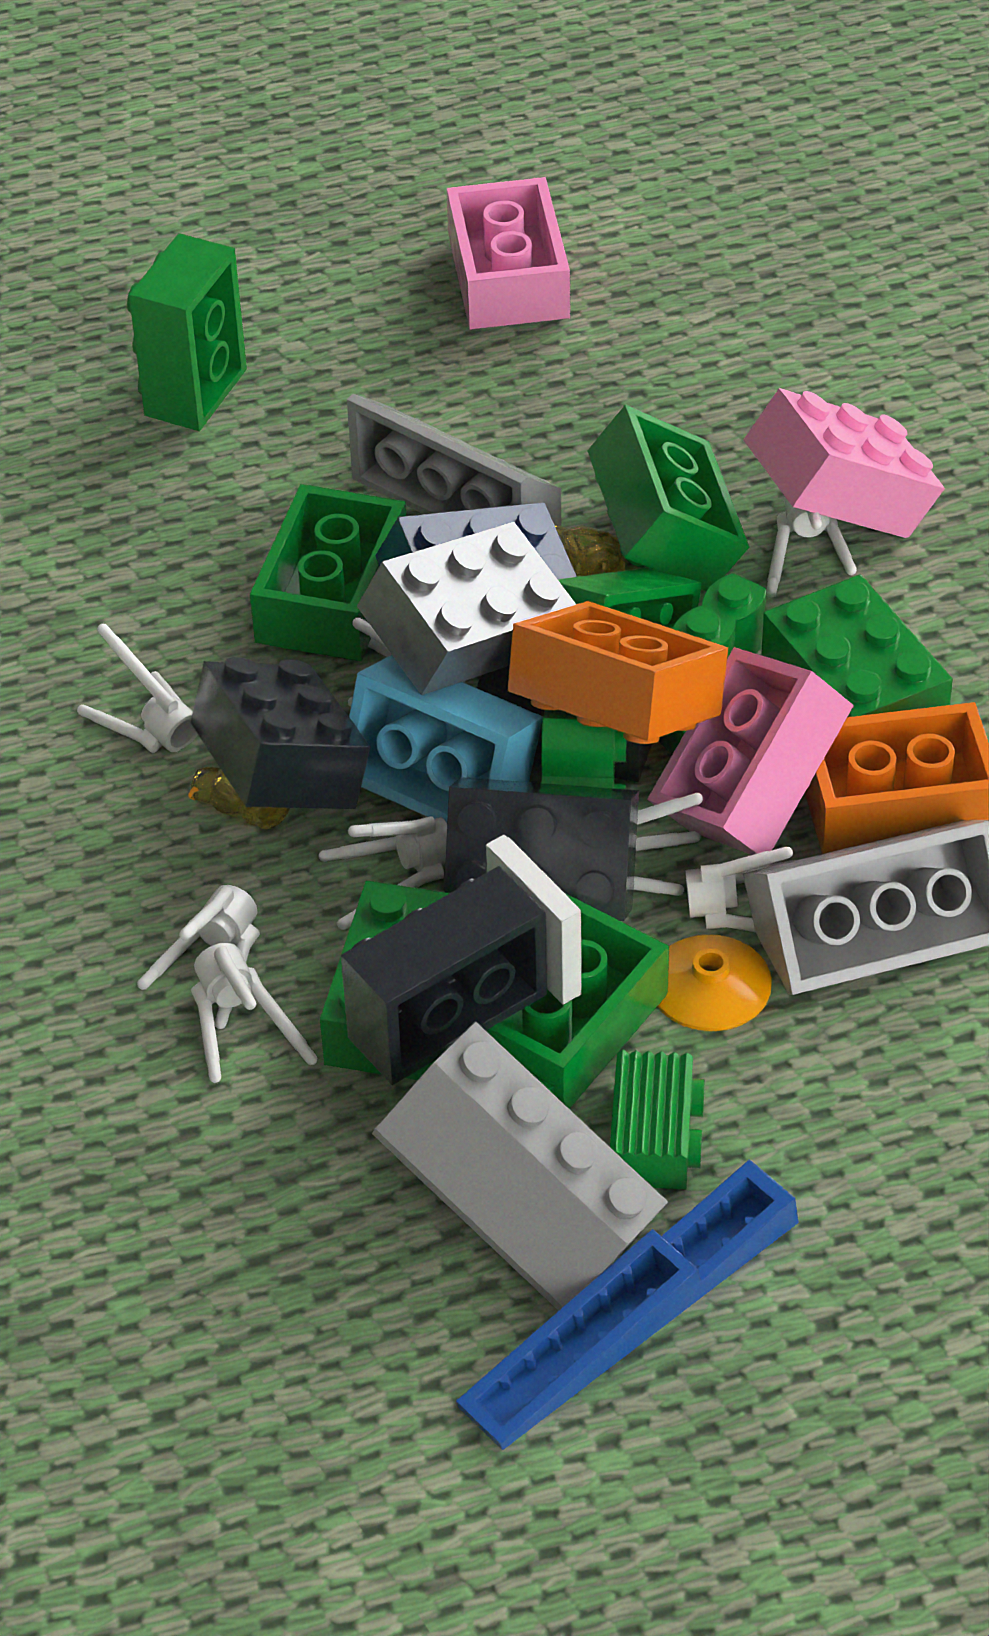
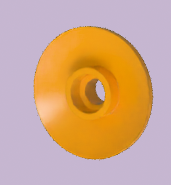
(718, 997)

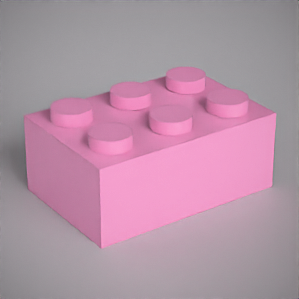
(508, 253)
(844, 463)
(755, 754)

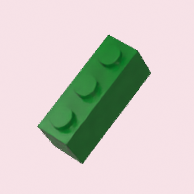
(638, 592)

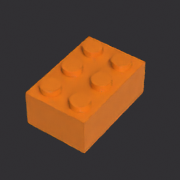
(617, 671)
(900, 775)

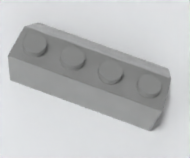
(433, 468)
(874, 905)
(519, 1167)

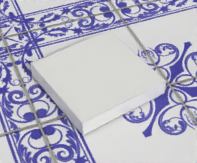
(562, 916)

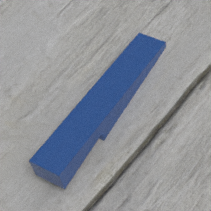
(630, 1303)

